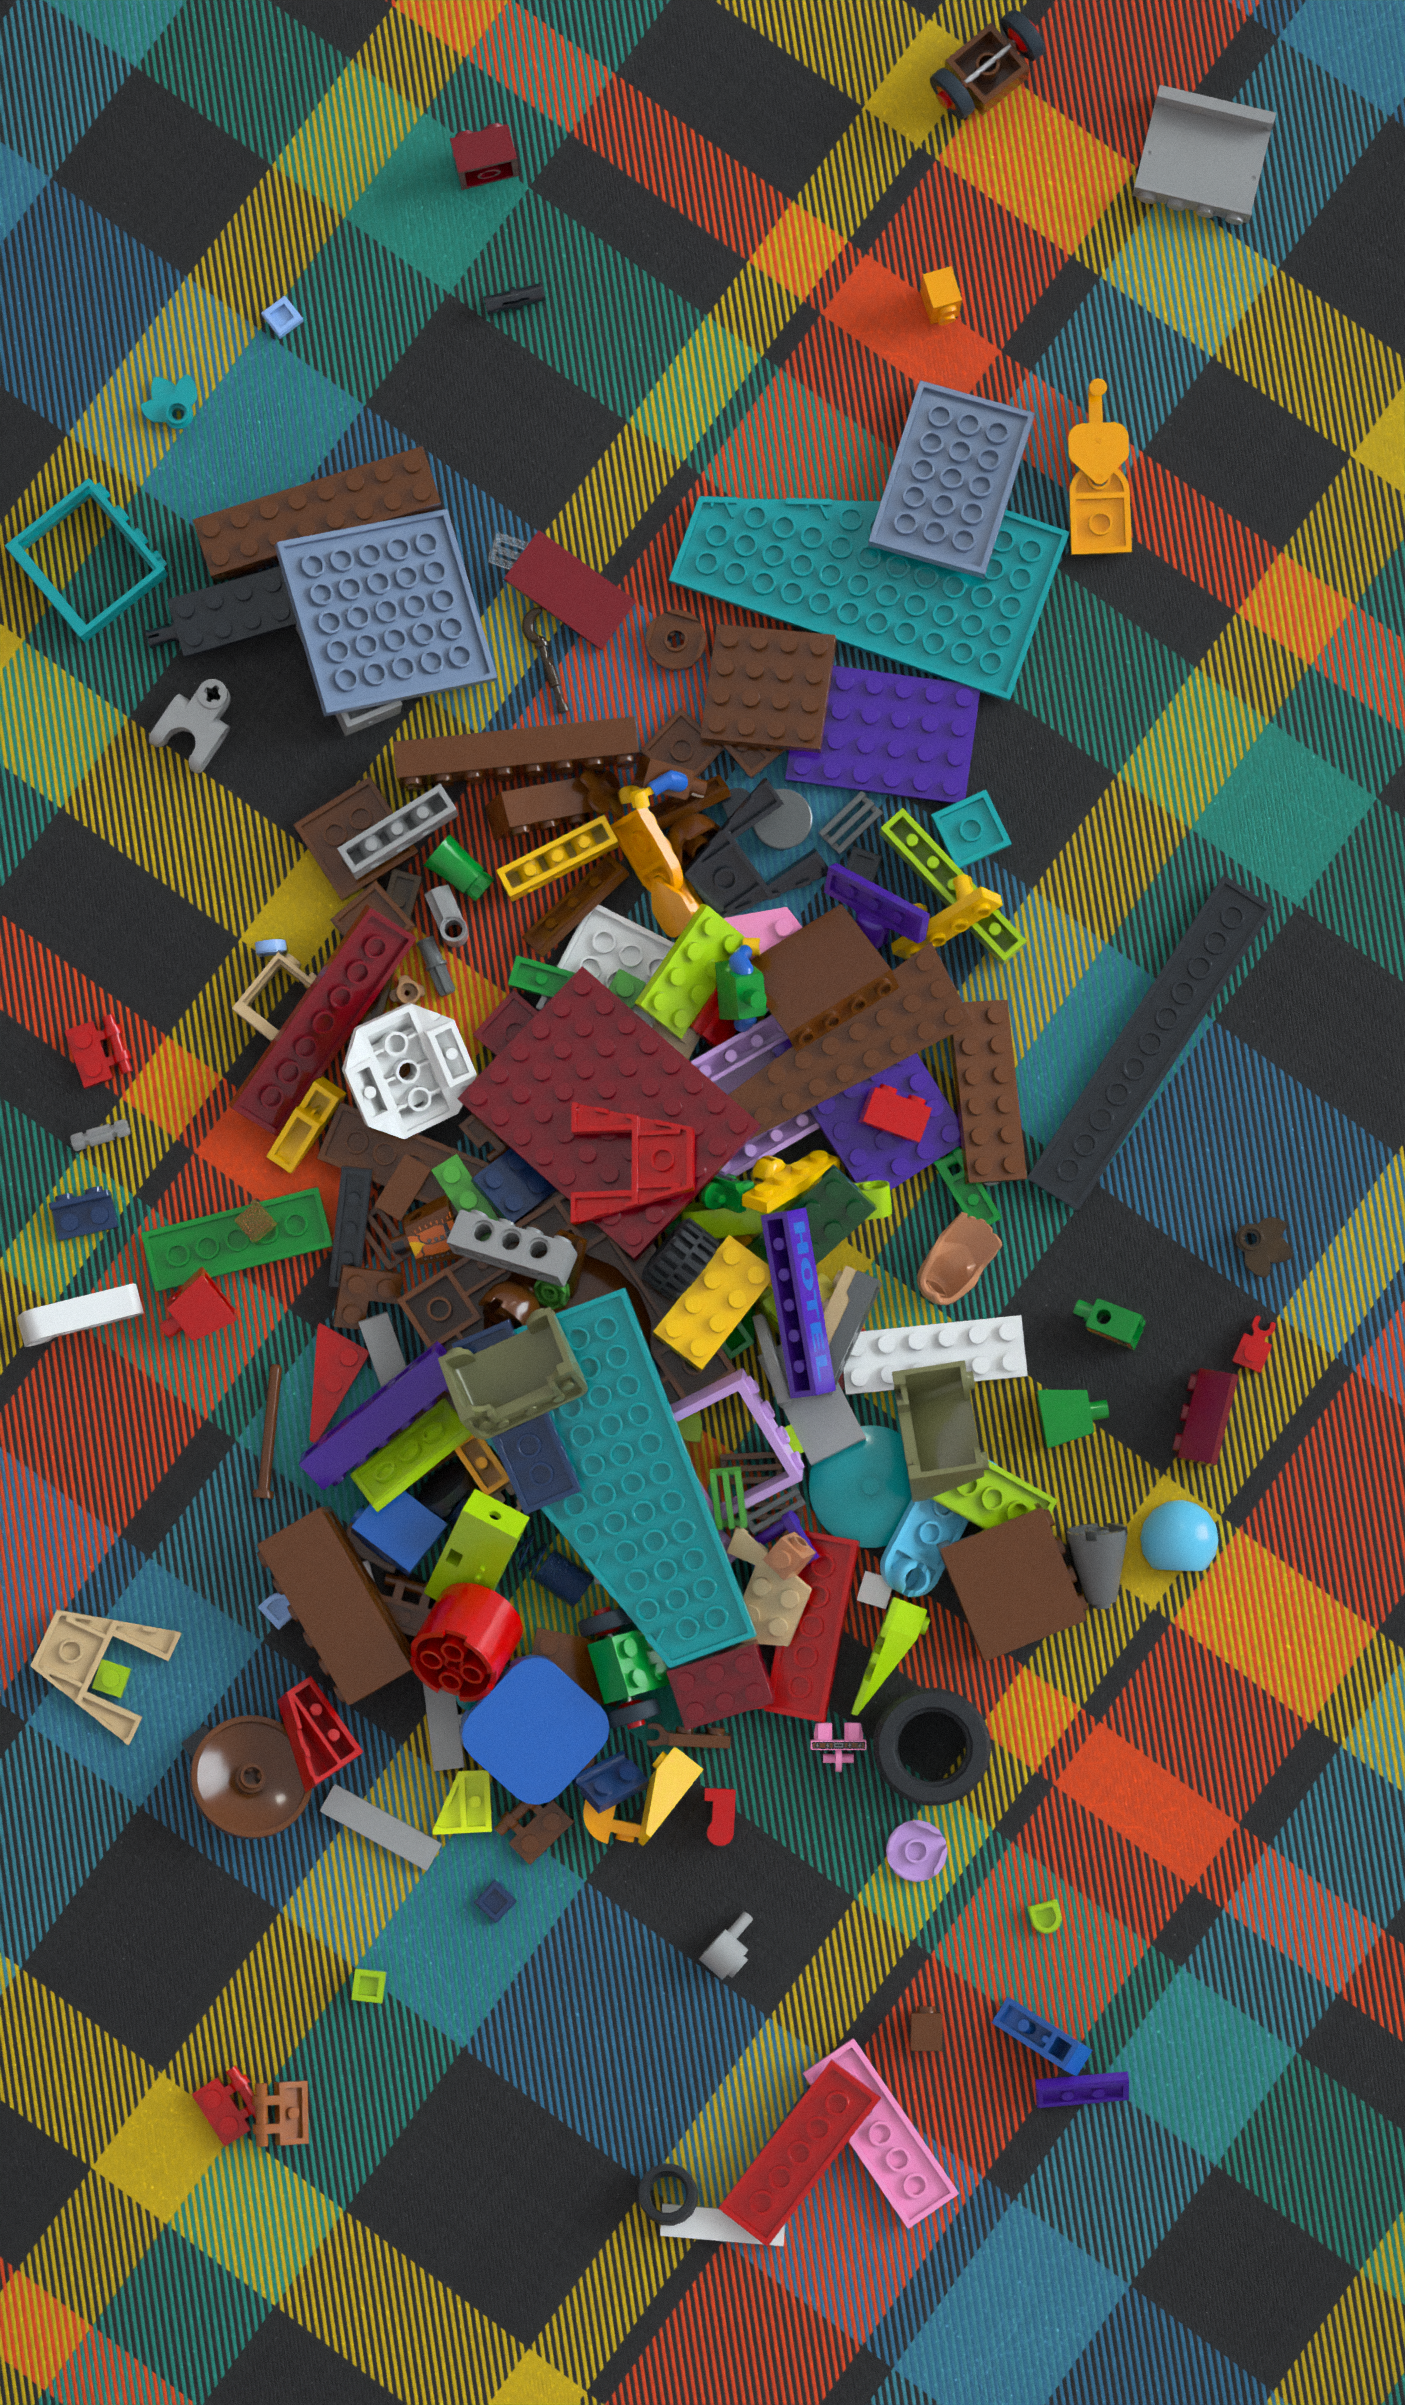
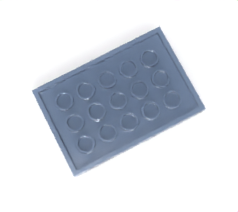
(951, 479)

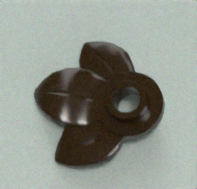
(1268, 1245)

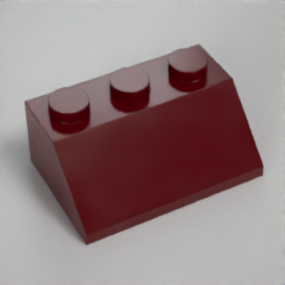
(1205, 1416)

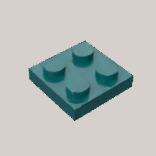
(971, 829)

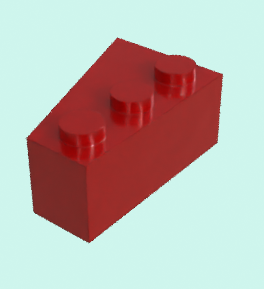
(316, 1734)

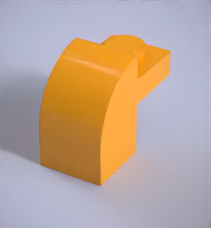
(602, 1824)

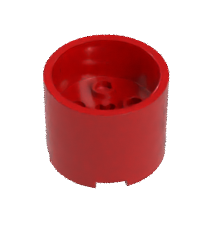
(466, 1641)

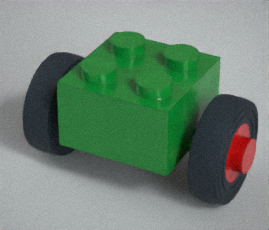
(624, 1667)

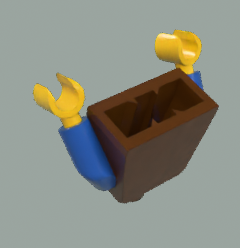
(658, 777)

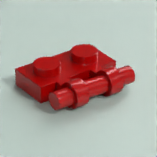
(90, 1054)
(222, 2110)

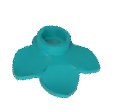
(169, 399)

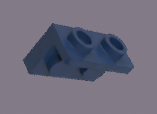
(84, 1213)

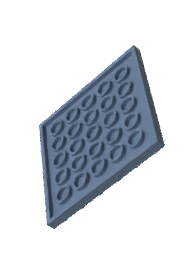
(385, 612)

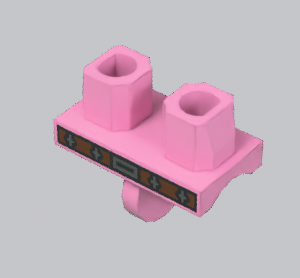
(852, 1740)

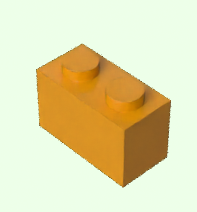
(941, 296)
(483, 1465)

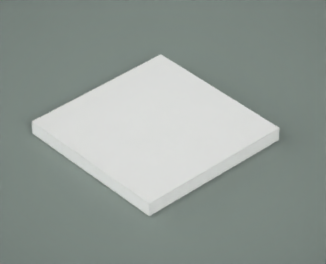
(613, 942)

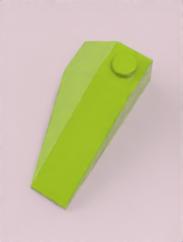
(897, 1635)

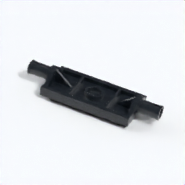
(227, 614)

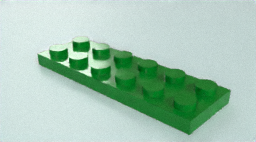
(223, 1246)

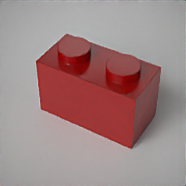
(895, 1114)

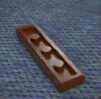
(575, 905)

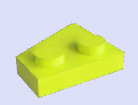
(467, 1805)

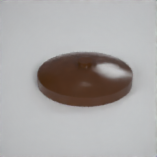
(247, 1778)

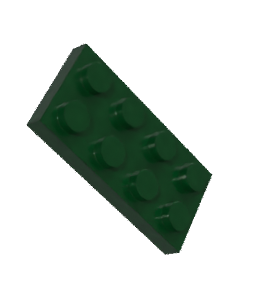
(833, 1212)

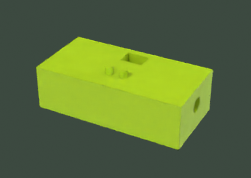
(478, 1545)

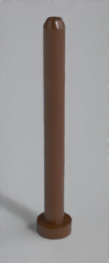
(269, 1434)

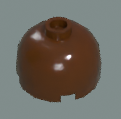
(690, 835)
(509, 1301)

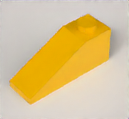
(666, 1787)

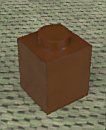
(926, 2029)

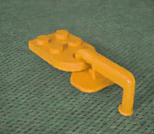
(1099, 513)
(658, 869)

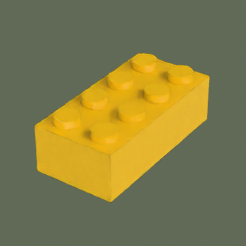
(714, 1304)

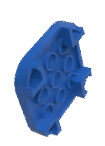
(534, 1729)

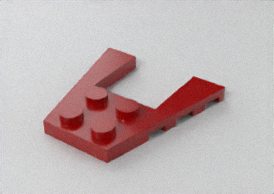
(660, 1161)

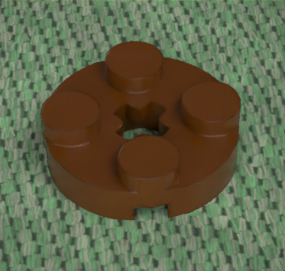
(666, 626)

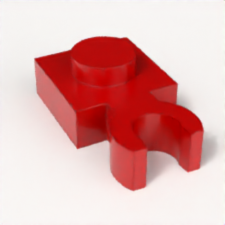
(1253, 1349)

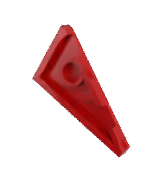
(335, 1371)

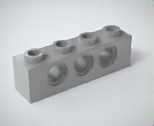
(398, 831)
(551, 1268)

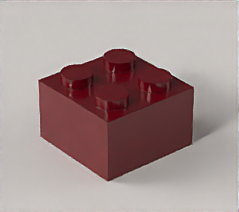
(484, 156)

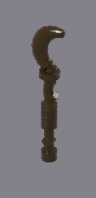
(541, 644)

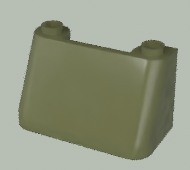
(514, 1377)
(938, 1428)

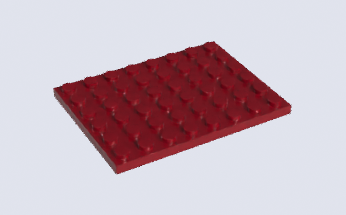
(604, 1056)

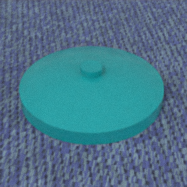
(863, 1488)

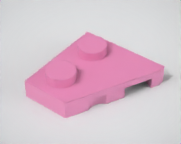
(768, 925)

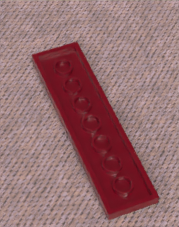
(322, 1020)

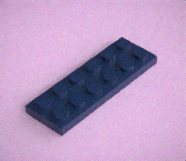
(531, 1450)

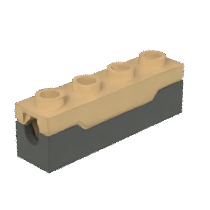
(847, 1314)

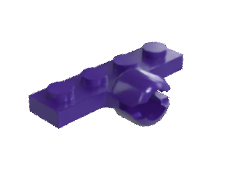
(876, 908)

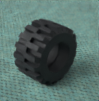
(680, 1259)

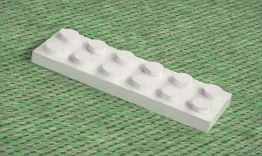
(989, 1346)

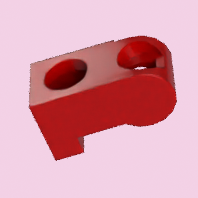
(721, 1828)

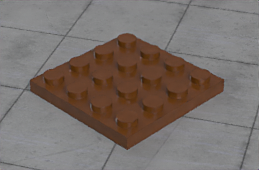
(768, 688)

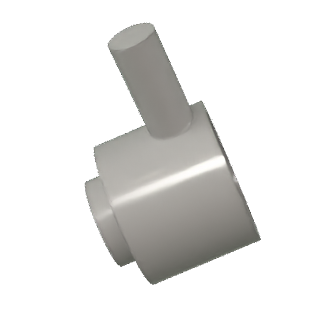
(726, 1953)

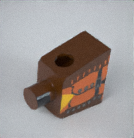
(427, 1232)

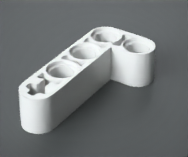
(79, 1314)

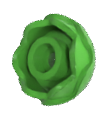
(554, 1299)

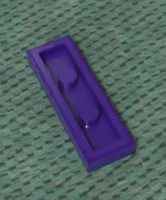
(1082, 2089)

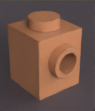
(789, 1555)

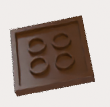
(339, 823)

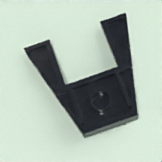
(727, 876)

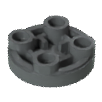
(786, 825)

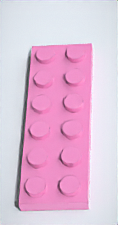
(891, 2144)

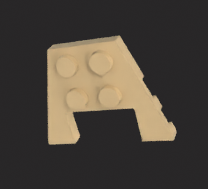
(771, 1601)

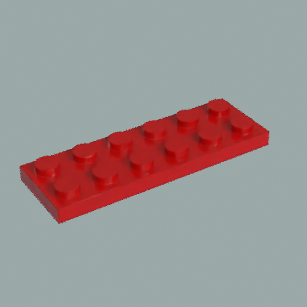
(806, 1668)
(799, 2152)

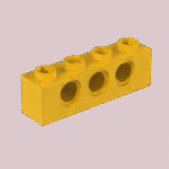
(557, 858)

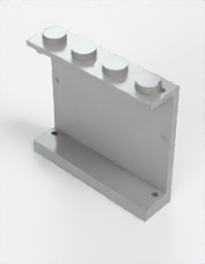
(1203, 155)

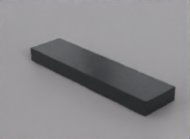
(350, 1220)

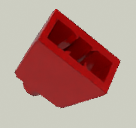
(198, 1308)

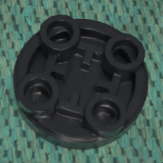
(446, 1489)

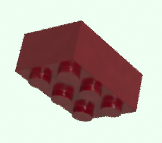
(721, 1684)

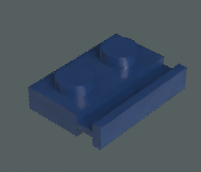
(610, 1782)

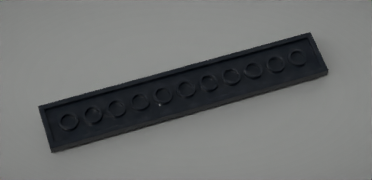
(1150, 1043)

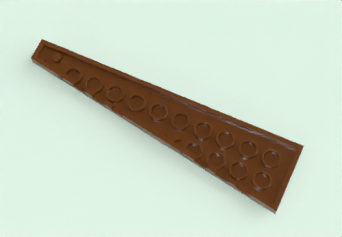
(883, 1034)

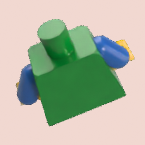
(741, 987)

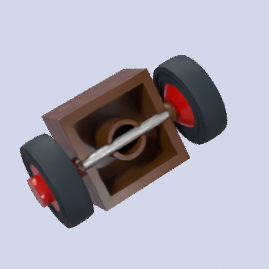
(988, 66)

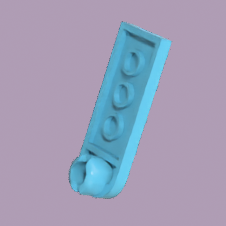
(915, 1548)

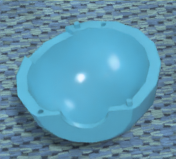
(1179, 1537)

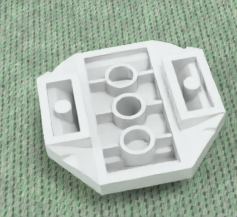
(436, 1076)

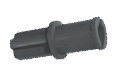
(436, 966)

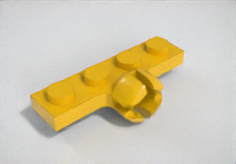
(784, 1181)

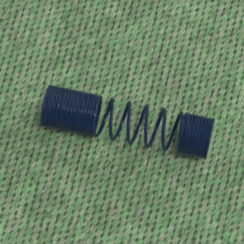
(557, 1573)

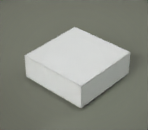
(874, 1590)

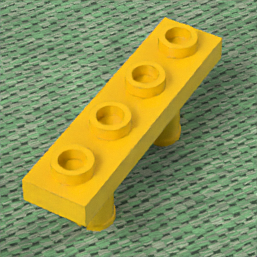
(970, 908)

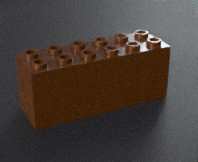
(336, 1605)

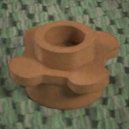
(406, 983)

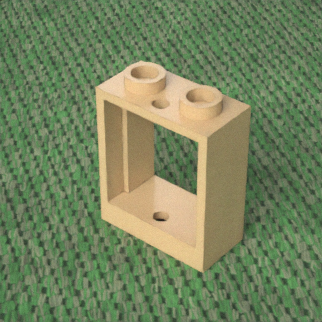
(242, 1005)

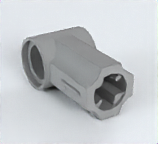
(447, 914)

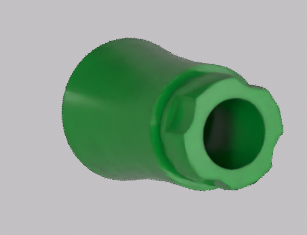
(459, 868)

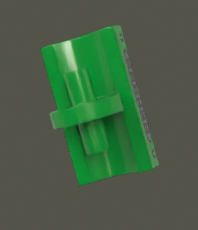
(725, 1192)

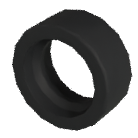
(684, 2211)

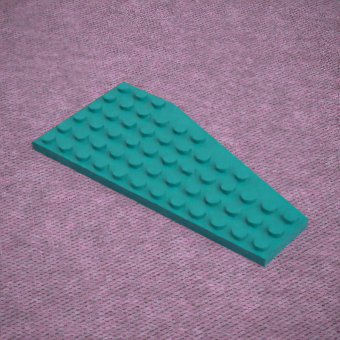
(815, 572)
(641, 1503)

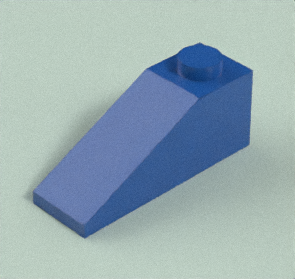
(1042, 2036)

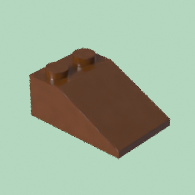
(572, 1657)

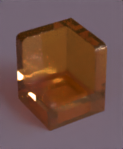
(255, 1221)

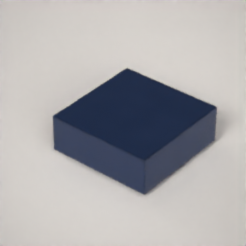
(495, 1901)

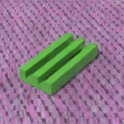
(730, 1522)

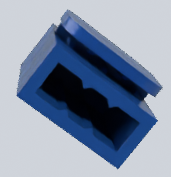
(399, 1531)

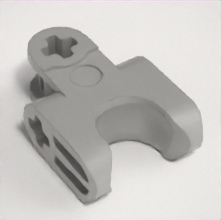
(198, 718)

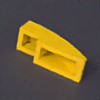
(306, 1124)

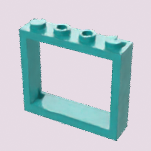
(117, 515)

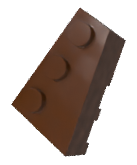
(538, 808)

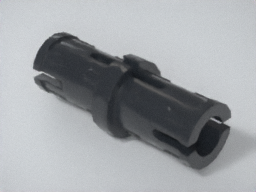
(514, 298)

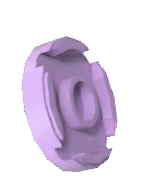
(916, 1850)

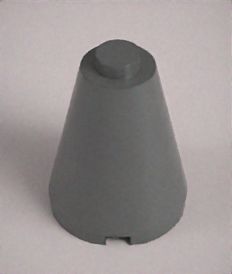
(1098, 1560)

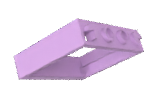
(764, 1417)

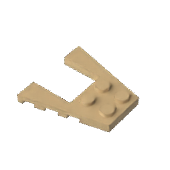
(74, 1651)

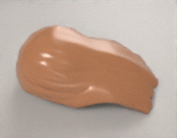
(957, 1259)

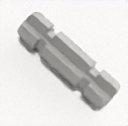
(100, 1135)

